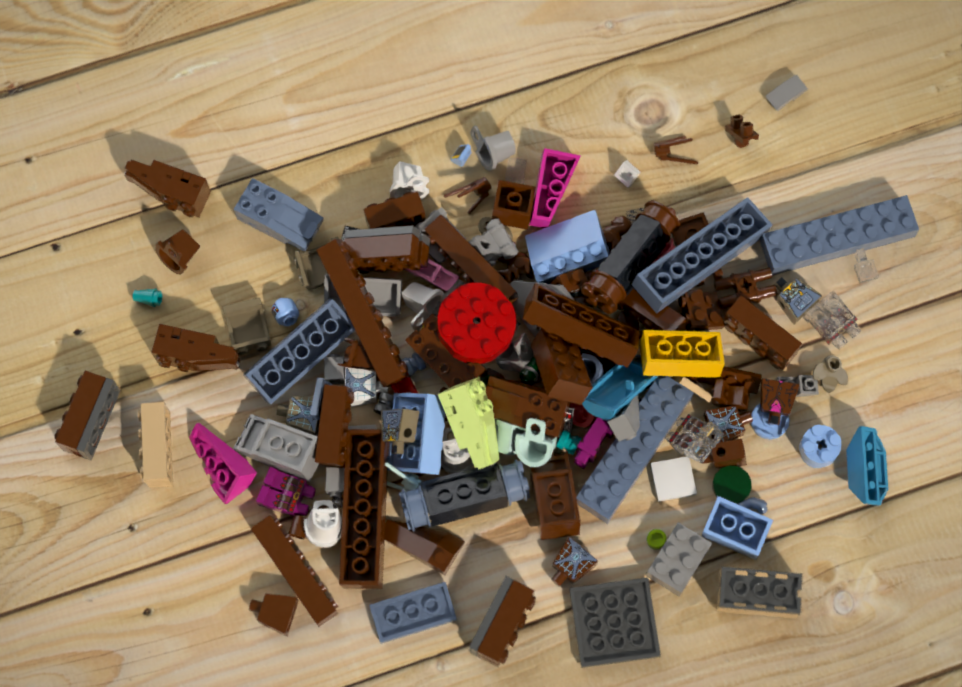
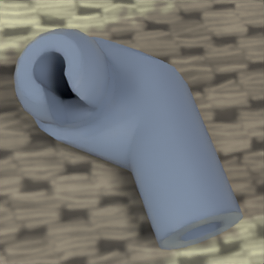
(755, 503)

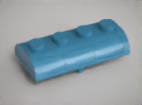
(616, 390)

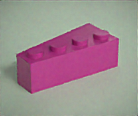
(552, 179)

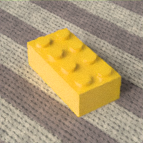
(681, 353)

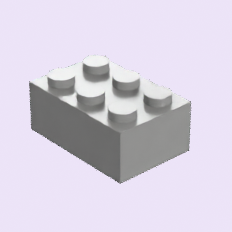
(678, 559)

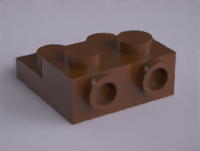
(701, 310)

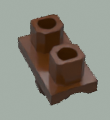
(741, 131)

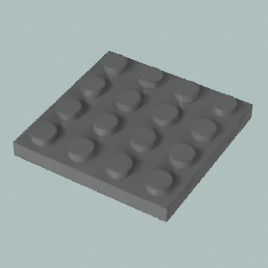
(614, 622)

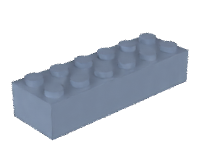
(300, 351)

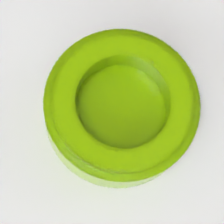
(656, 539)

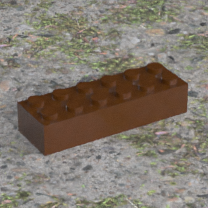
(581, 325)

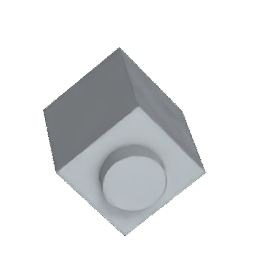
(332, 371)
(335, 482)

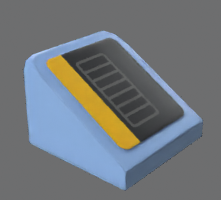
(461, 155)

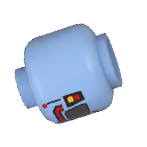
(285, 311)

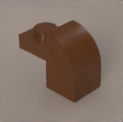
(728, 395)

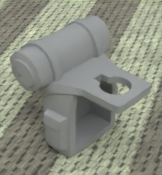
(494, 243)

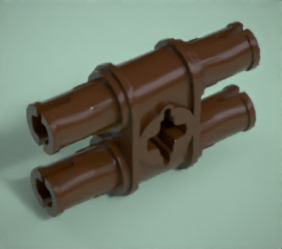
(749, 279)

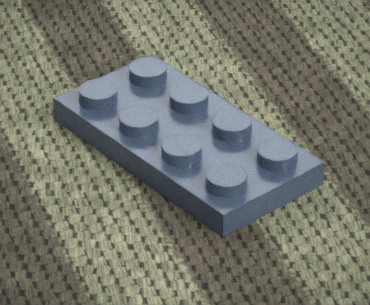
(413, 612)

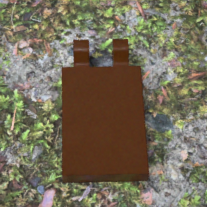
(689, 227)

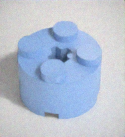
(830, 446)

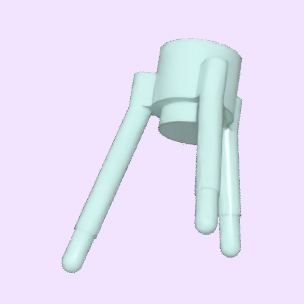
(410, 480)

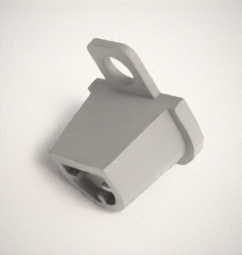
(494, 148)

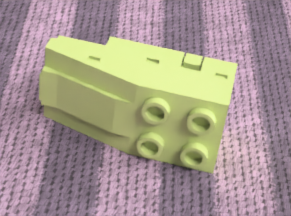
(472, 421)

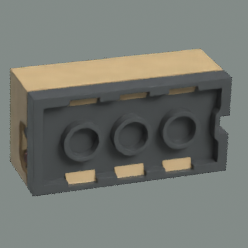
(759, 592)

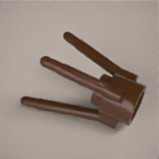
(662, 148)
(479, 186)

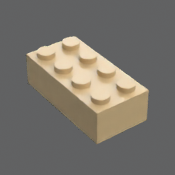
(156, 445)

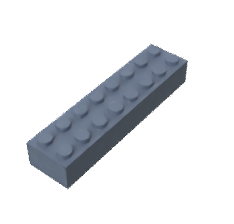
(839, 235)
(701, 255)
(628, 459)

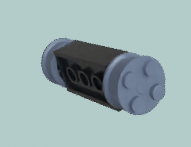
(464, 494)

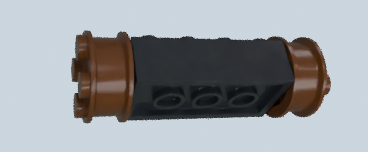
(631, 256)

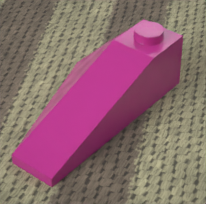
(226, 467)

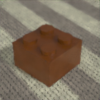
(513, 204)

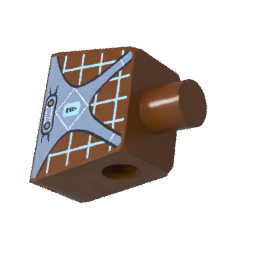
(572, 281)
(728, 421)
(572, 563)

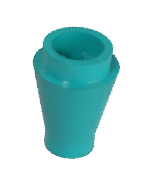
(148, 296)

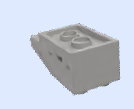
(279, 447)

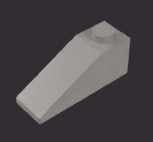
(626, 421)

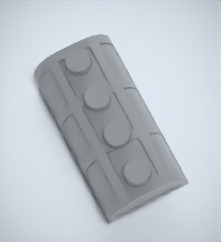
(384, 291)

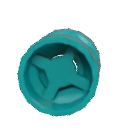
(568, 442)

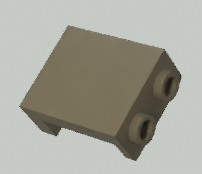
(311, 268)
(247, 326)

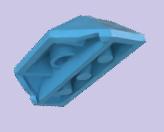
(867, 466)

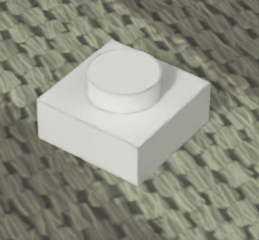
(627, 173)

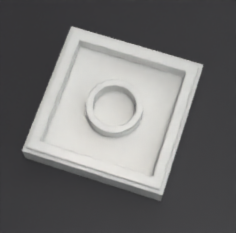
(673, 479)

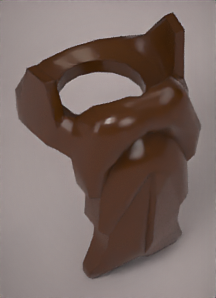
(356, 356)

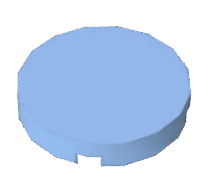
(765, 430)

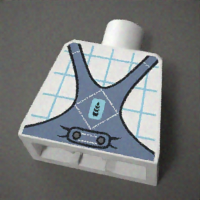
(364, 386)

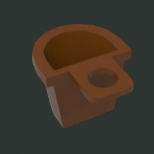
(177, 251)

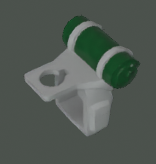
(520, 358)

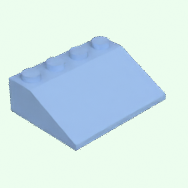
(567, 247)
(425, 452)

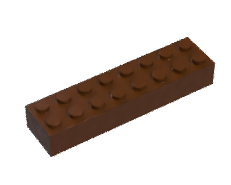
(364, 510)

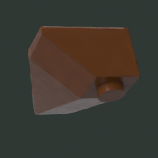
(428, 545)

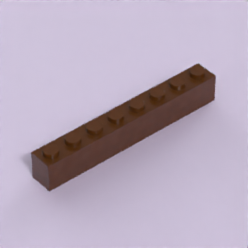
(362, 312)

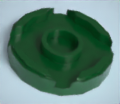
(732, 484)

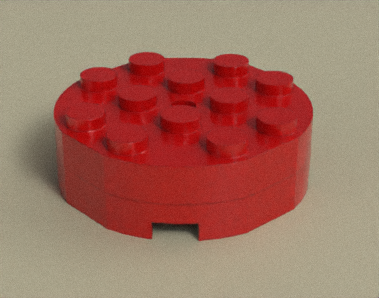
(472, 305)

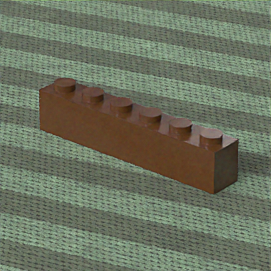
(465, 257)
(294, 570)

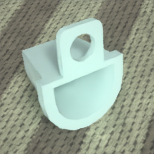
(506, 436)
(534, 448)

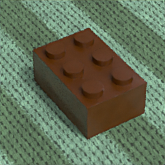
(396, 212)

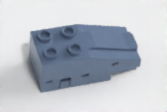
(277, 215)

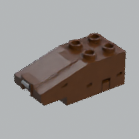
(170, 186)
(192, 350)
(518, 401)
(555, 498)

